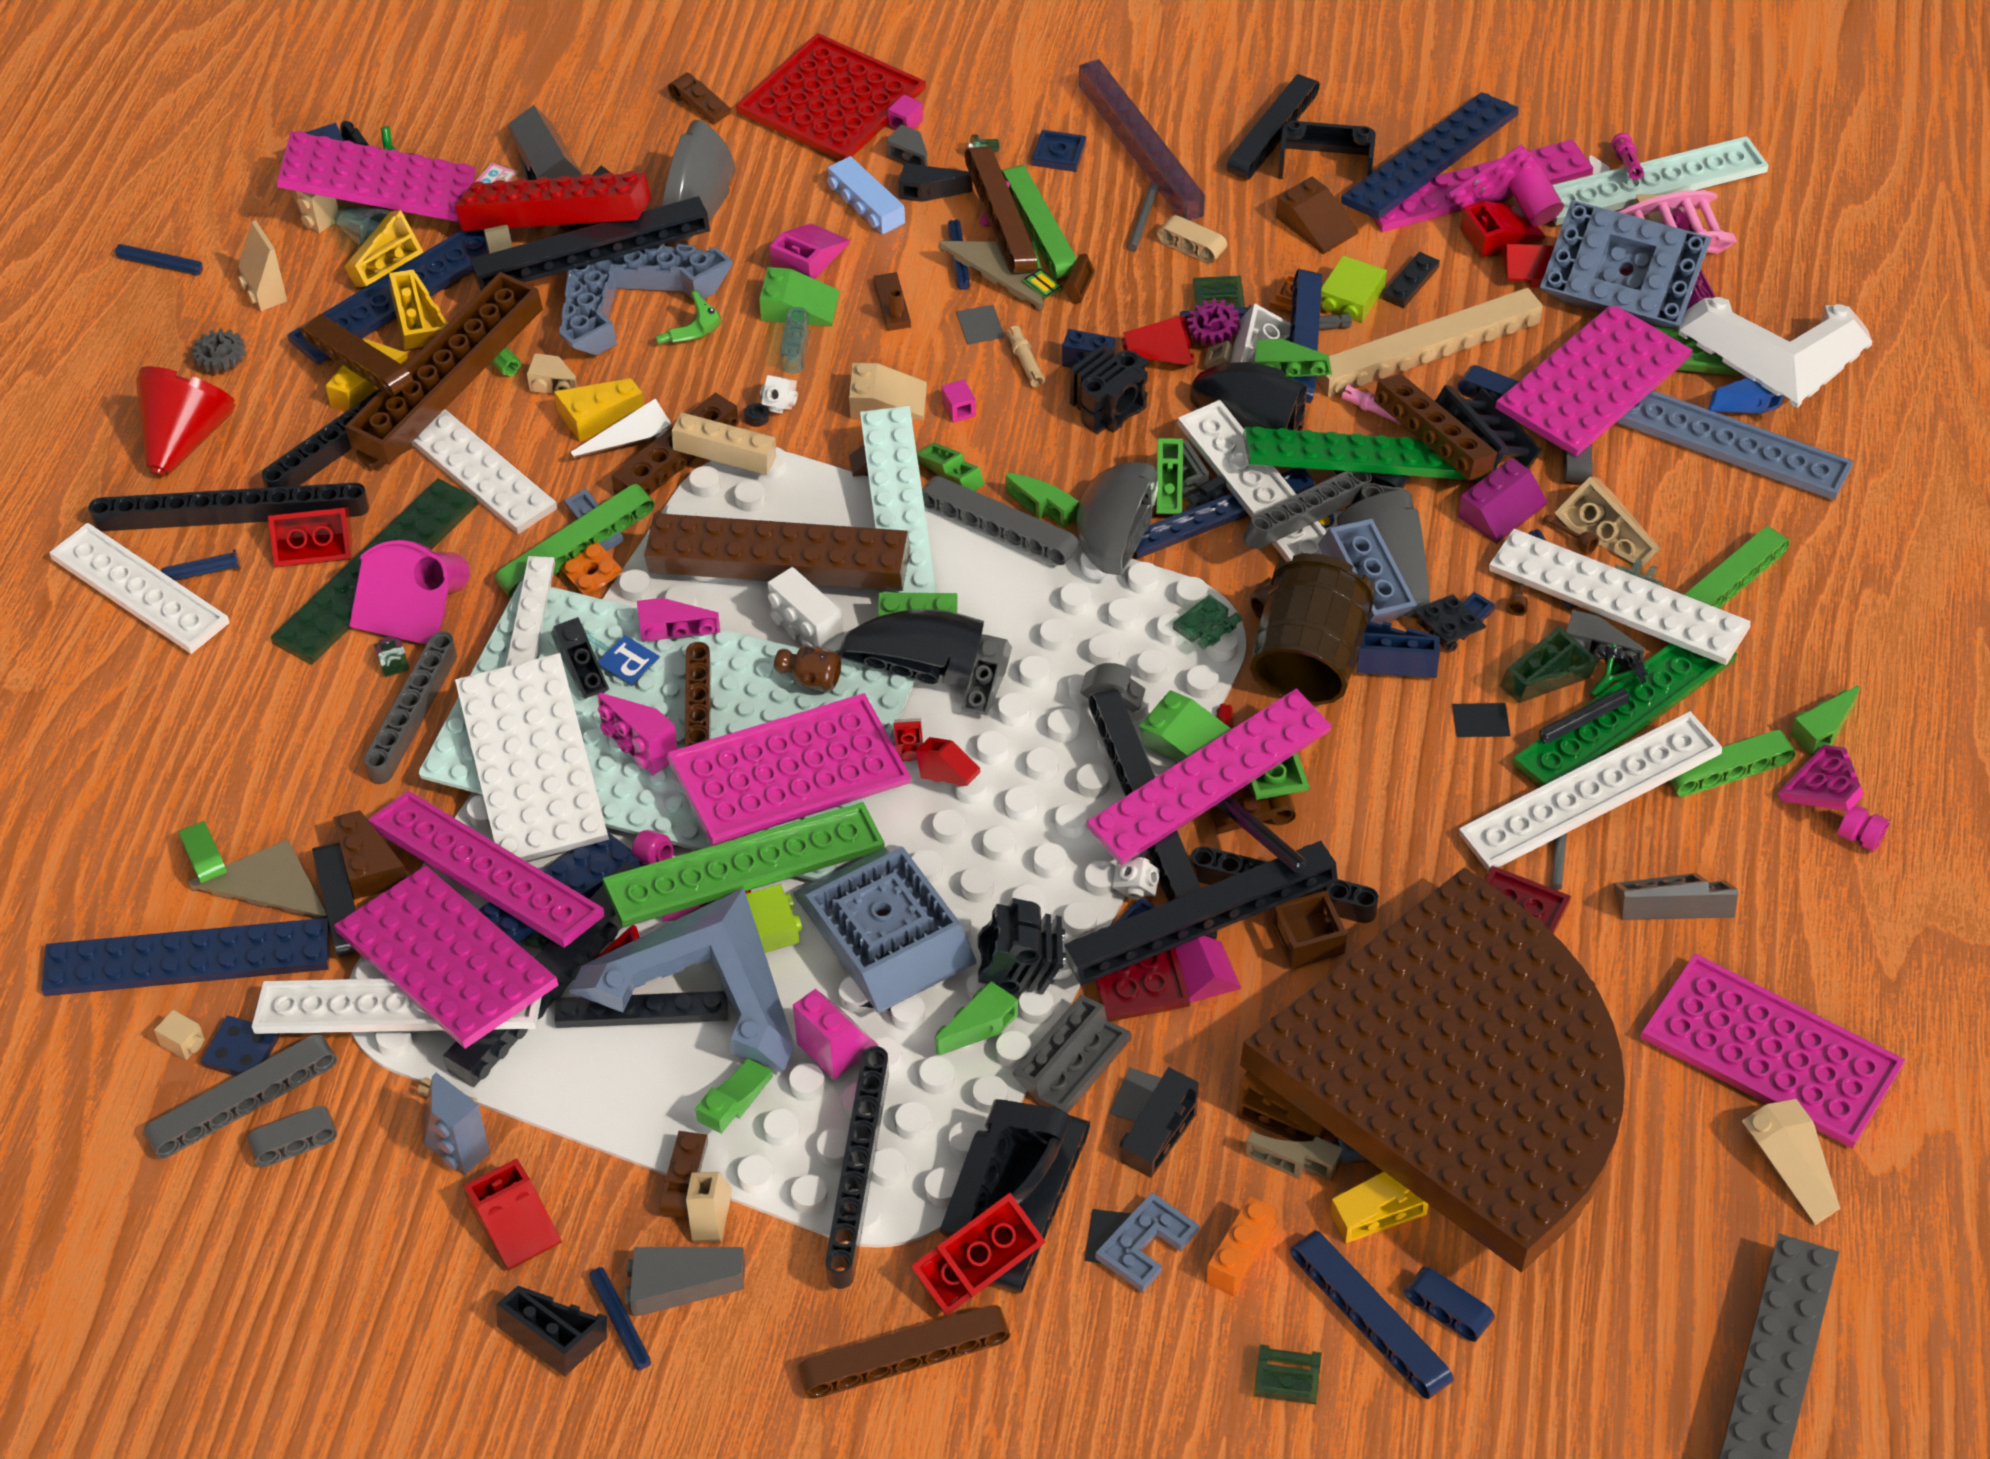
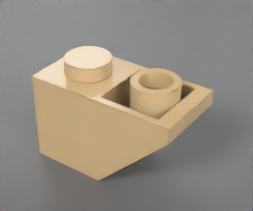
(549, 374)
(708, 1206)

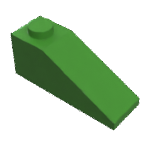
(1170, 476)

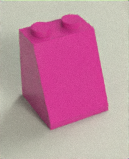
(829, 1034)

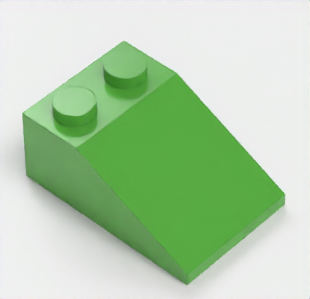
(791, 289)
(1180, 727)
(1281, 780)

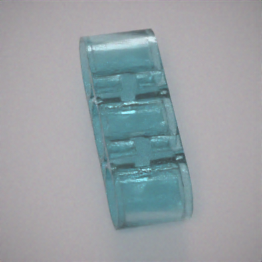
(795, 340)

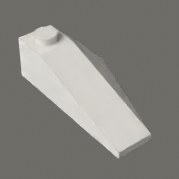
(637, 427)

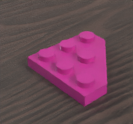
(1825, 781)

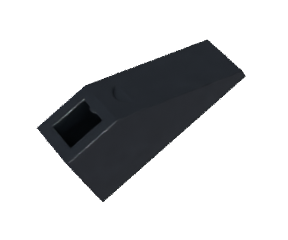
(930, 183)
(579, 657)

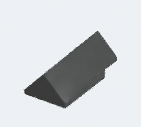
(542, 146)
(1676, 898)

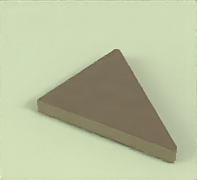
(990, 262)
(266, 880)

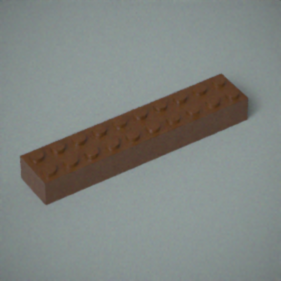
(445, 367)
(768, 548)

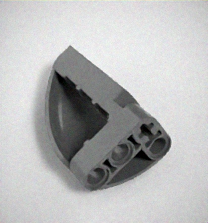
(699, 168)
(1116, 514)
(1402, 534)

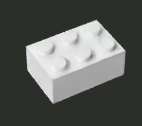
(805, 611)

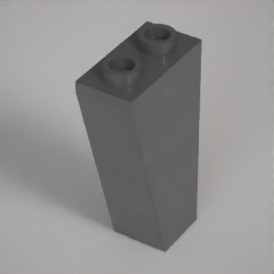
(681, 1276)

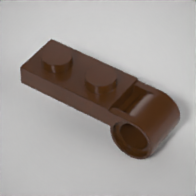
(699, 97)
(1277, 808)
(685, 1159)

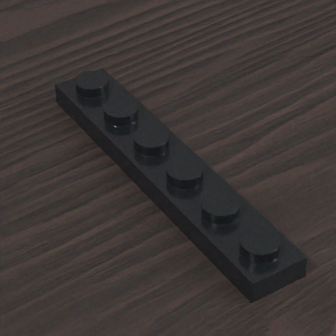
(644, 1010)

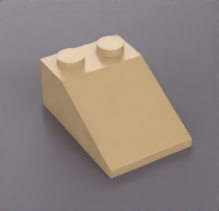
(315, 210)
(261, 270)
(883, 388)

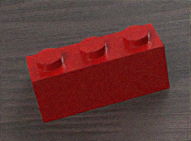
(310, 536)

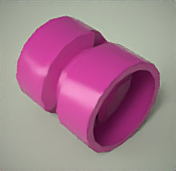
(1863, 827)

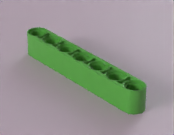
(1040, 222)
(595, 526)
(1740, 568)

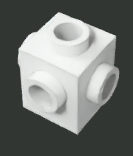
(779, 393)
(1136, 878)

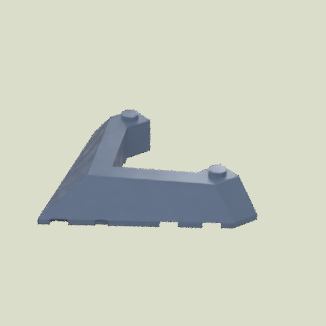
(593, 287)
(715, 933)

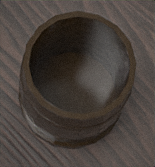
(1312, 628)

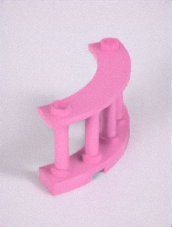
(1689, 201)

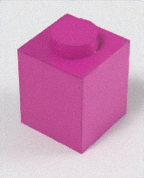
(905, 112)
(958, 401)

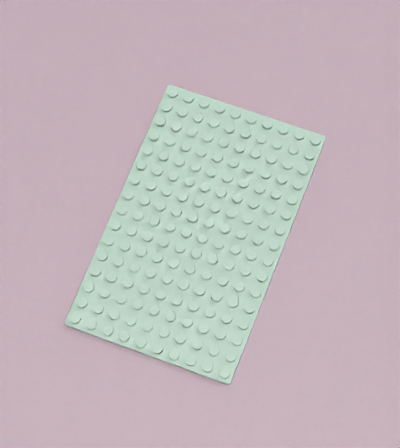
(743, 695)

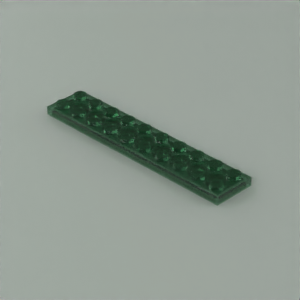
(329, 611)

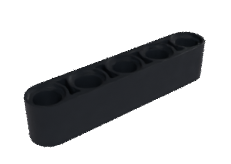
(335, 890)

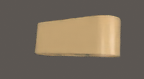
(1192, 239)

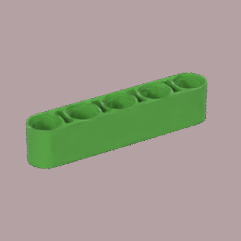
(1737, 762)

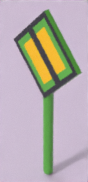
(1040, 280)

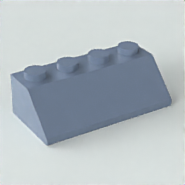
(1367, 552)

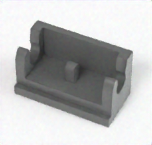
(1194, 471)

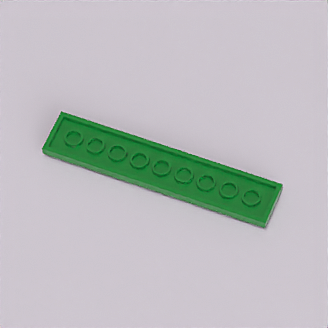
(1345, 453)
(1670, 679)

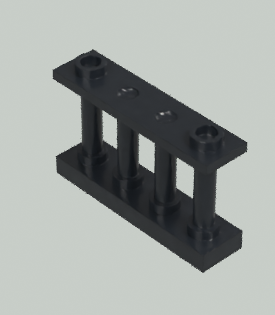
(1490, 425)

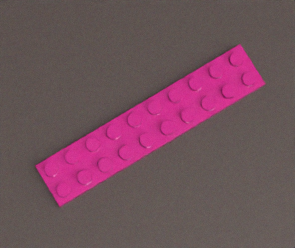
(1559, 162)
(1208, 776)
(487, 868)

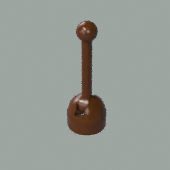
(1586, 541)
(1520, 601)

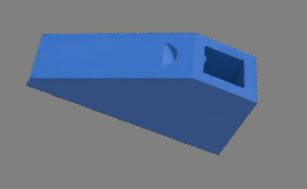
(1744, 397)

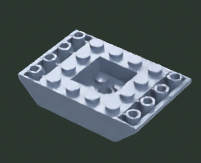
(1602, 241)
(890, 953)

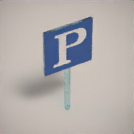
(626, 659)

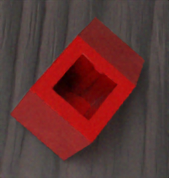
(908, 737)
(945, 762)

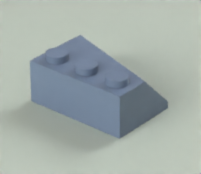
(454, 1126)

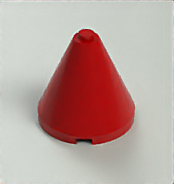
(177, 415)

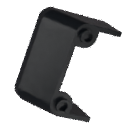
(1327, 138)

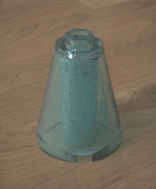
(359, 222)

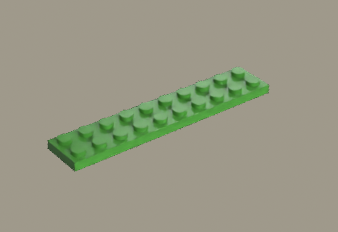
(741, 863)

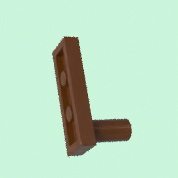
(892, 301)

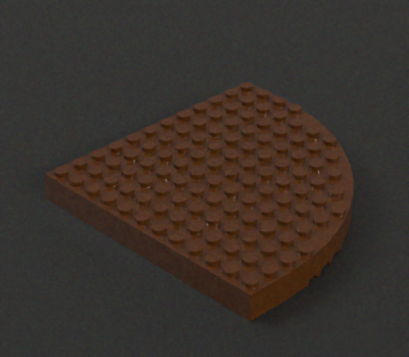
(1461, 1066)

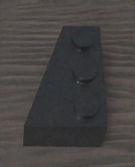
(1160, 1122)
(550, 1330)

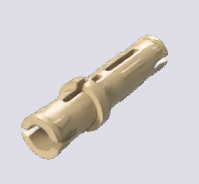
(1022, 349)

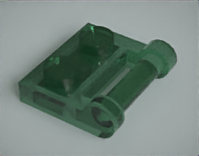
(1220, 288)
(1284, 1381)

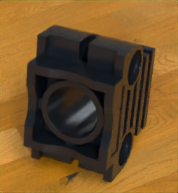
(1108, 388)
(1021, 948)

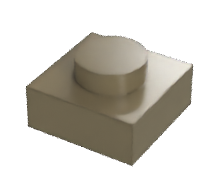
(1218, 354)

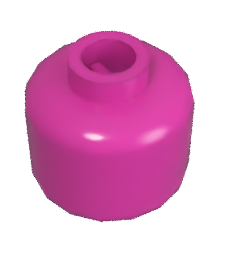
(652, 847)

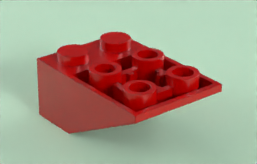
(1497, 224)
(511, 1214)

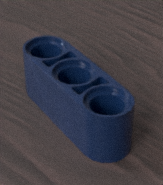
(1479, 377)
(1449, 1304)

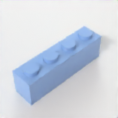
(866, 195)

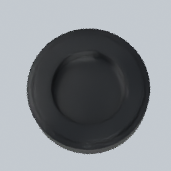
(756, 415)

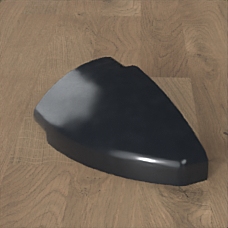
(1252, 394)
(917, 645)
(1005, 1159)

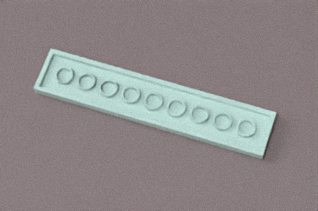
(1665, 175)
(898, 489)

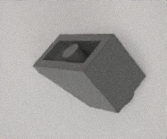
(906, 146)

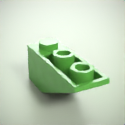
(1292, 358)
(1824, 721)
(982, 1018)

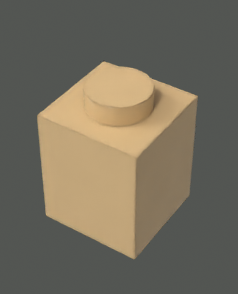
(179, 1035)

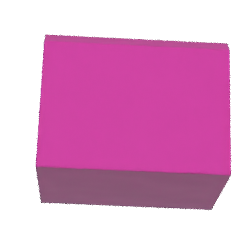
(1206, 969)

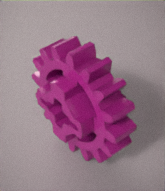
(1213, 322)

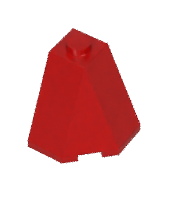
(1161, 341)

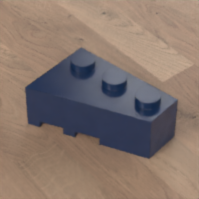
(1398, 652)

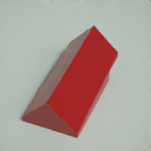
(1526, 262)
(977, 1254)

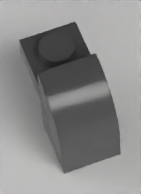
(1110, 677)

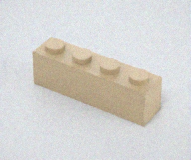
(724, 443)

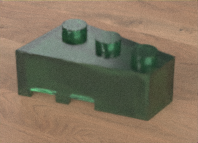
(1548, 667)

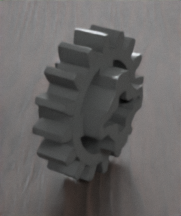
(218, 351)

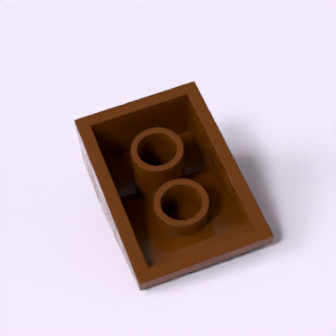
(1315, 215)

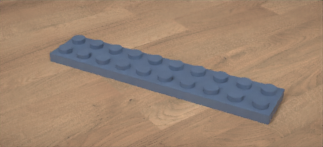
(1739, 444)

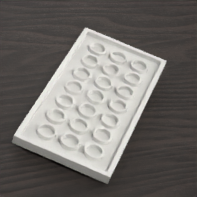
(531, 758)

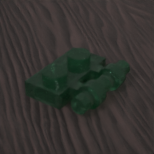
(1202, 617)

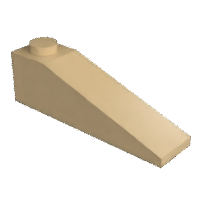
(1599, 511)
(1794, 1151)

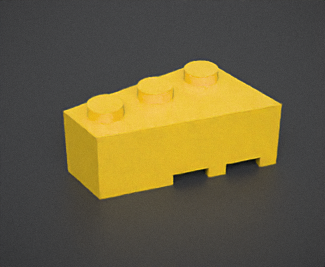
(383, 251)
(415, 310)
(349, 389)
(597, 406)
(1375, 1207)

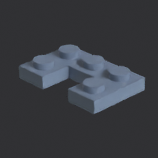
(1124, 1248)

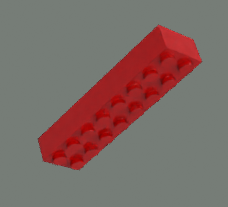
(554, 201)

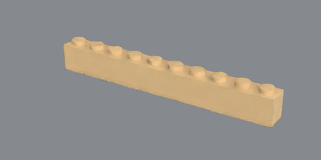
(1431, 341)

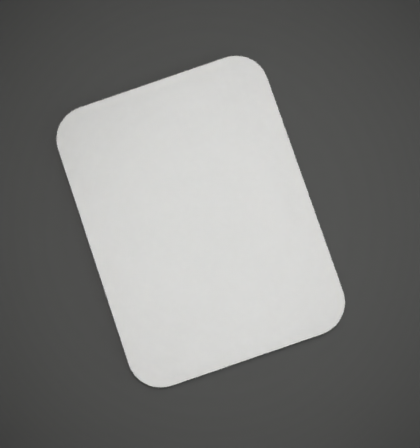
(978, 845)

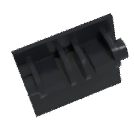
(1448, 620)

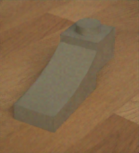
(1293, 1157)

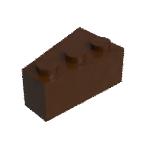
(367, 857)
(1273, 1112)

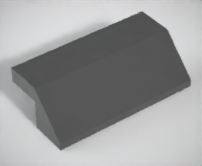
(1071, 1055)

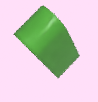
(202, 852)

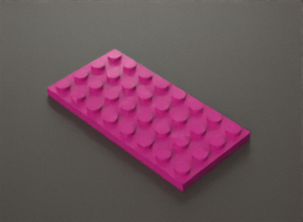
(374, 176)
(1593, 379)
(788, 768)
(446, 956)
(1773, 1048)

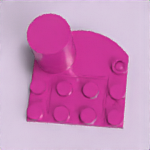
(1517, 176)
(406, 589)

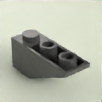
(1594, 631)
(986, 674)

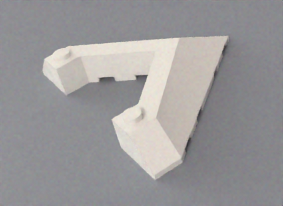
(1780, 366)

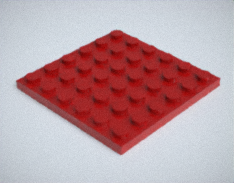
(829, 97)

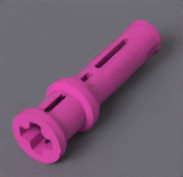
(1627, 152)

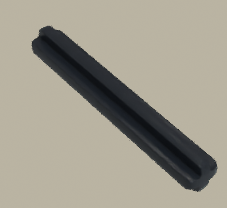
(1584, 716)

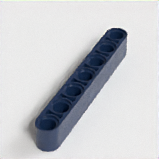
(1305, 318)
(1371, 1314)

